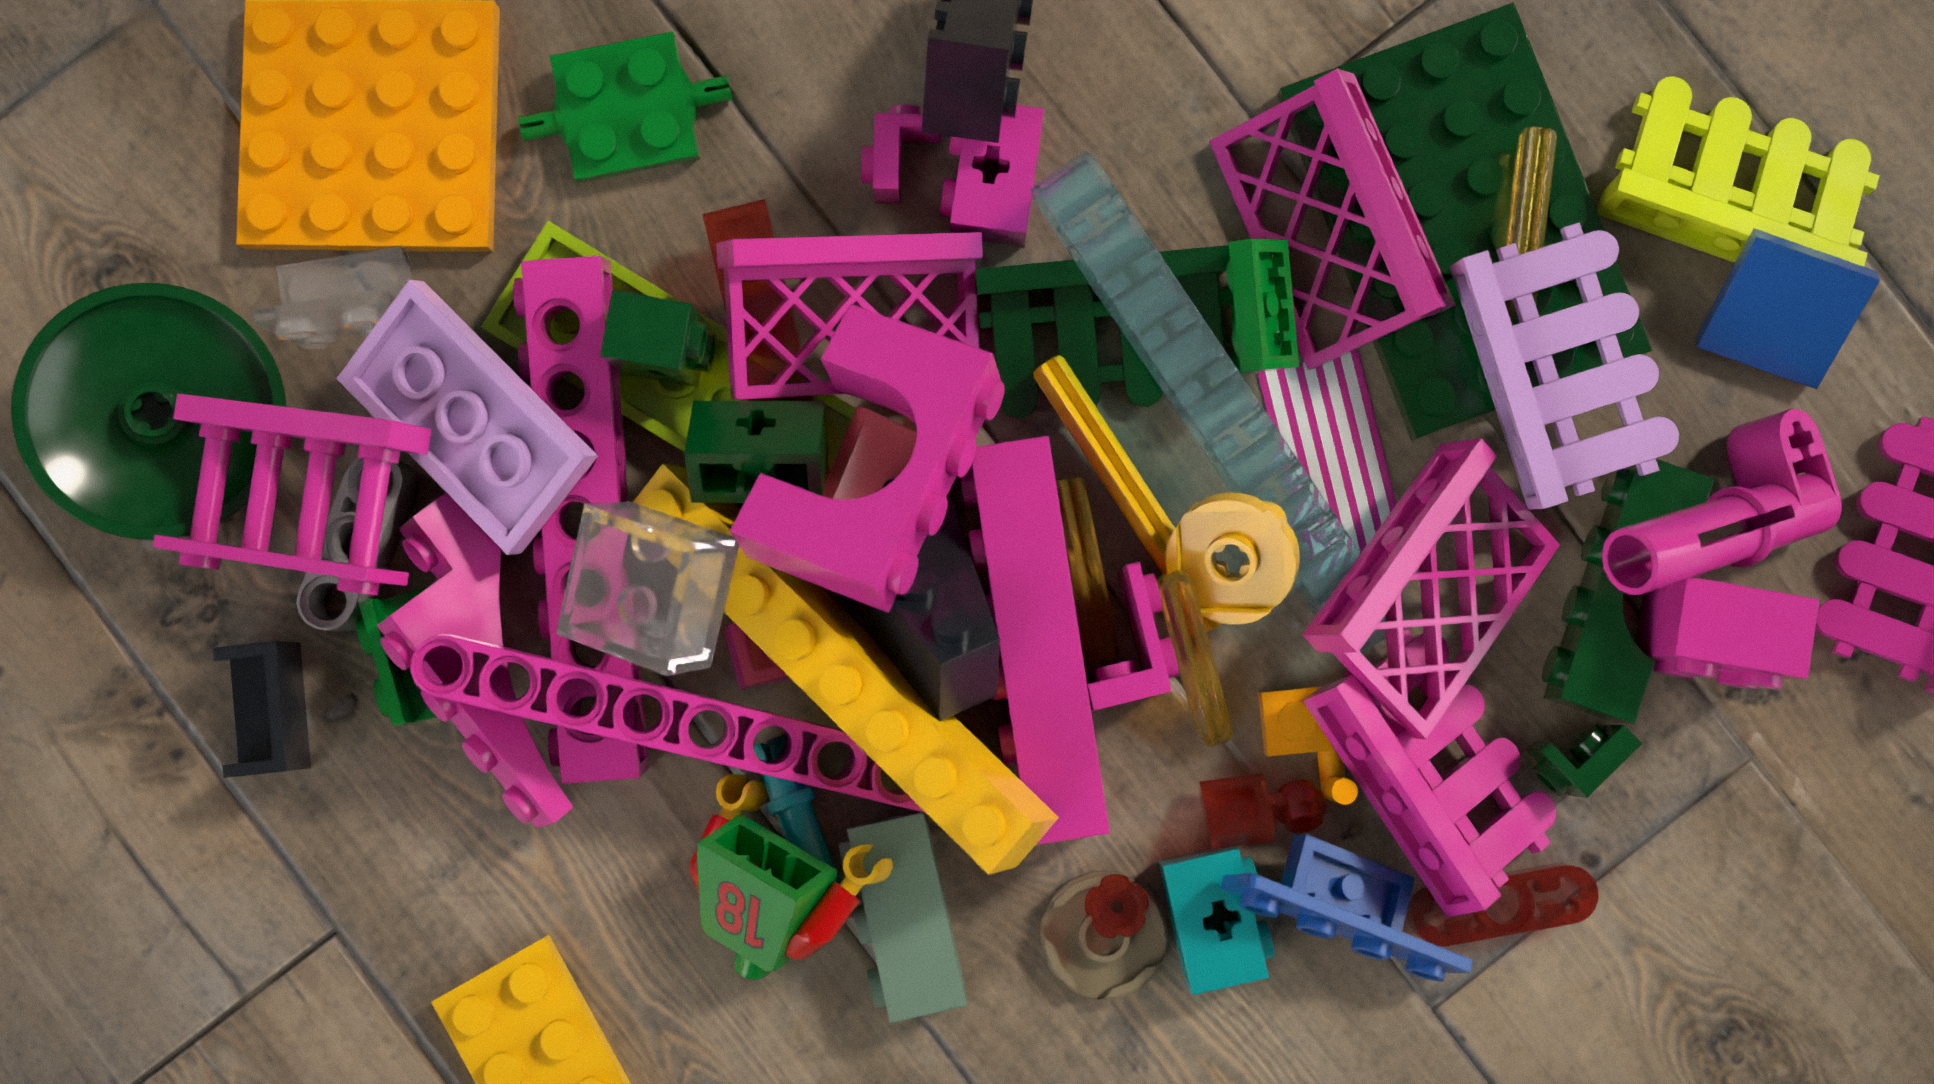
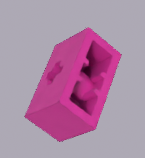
(1003, 207)

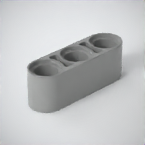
(338, 530)

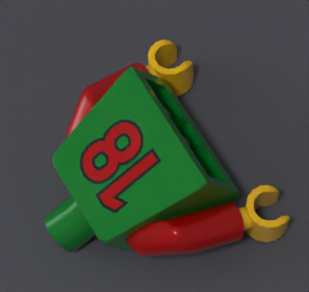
(766, 893)

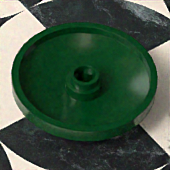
(102, 400)

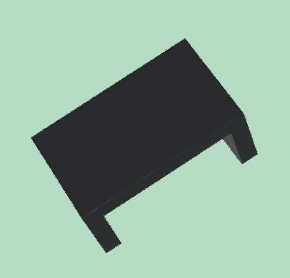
(267, 707)

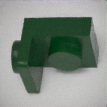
(1594, 759)

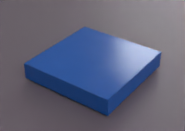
(1786, 308)

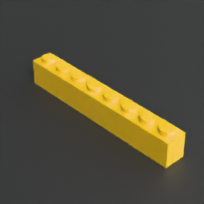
(868, 698)

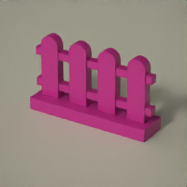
(1879, 568)
(1421, 807)

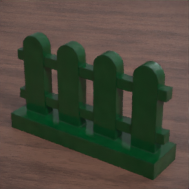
(1075, 323)

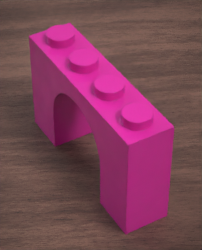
(873, 541)

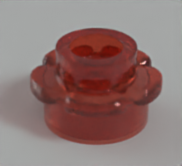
(1129, 919)

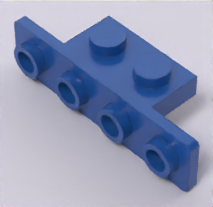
(1349, 897)

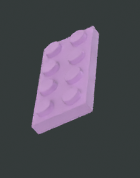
(490, 433)

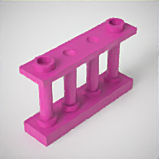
(325, 439)

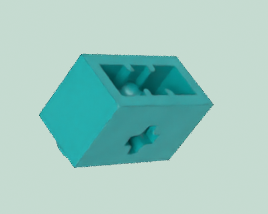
(1206, 956)

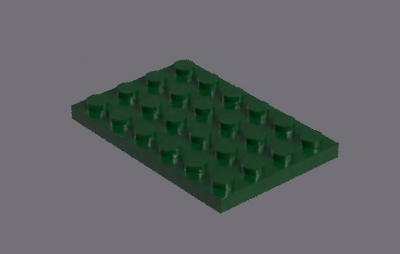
(1453, 128)

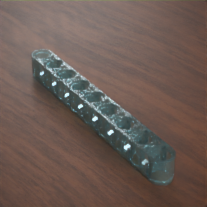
(1193, 368)

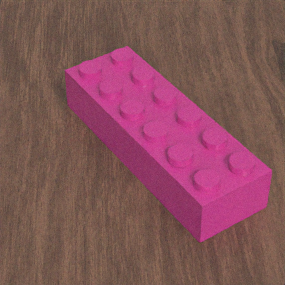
(1038, 633)

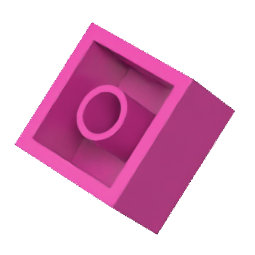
(1728, 629)

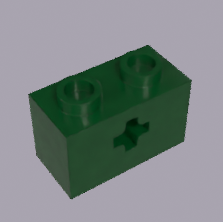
(657, 339)
(740, 439)

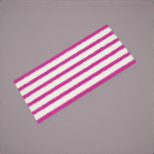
(1335, 437)

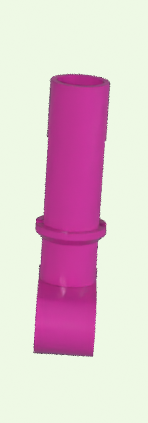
(1769, 502)

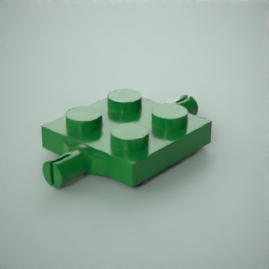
(625, 107)

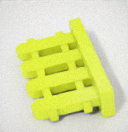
(1705, 207)

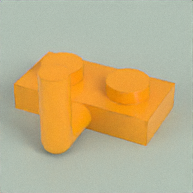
(1293, 730)

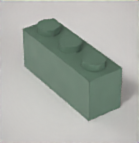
(906, 920)

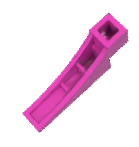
(468, 606)

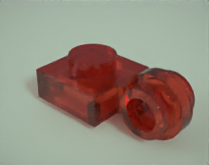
(1243, 813)

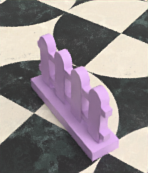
(1507, 348)

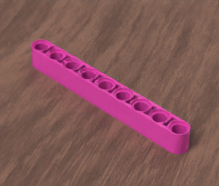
(670, 732)

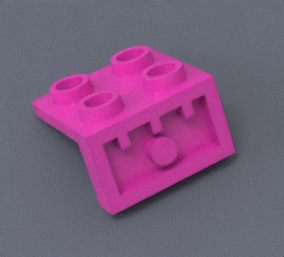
(1157, 658)

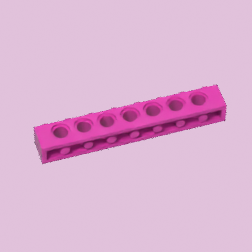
(539, 296)

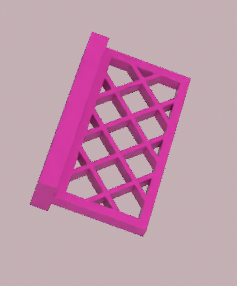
(1380, 196)
(832, 259)
(1408, 543)

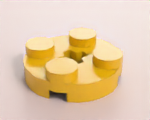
(1257, 530)

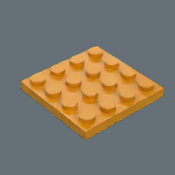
(368, 125)

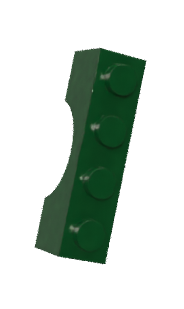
(1598, 661)

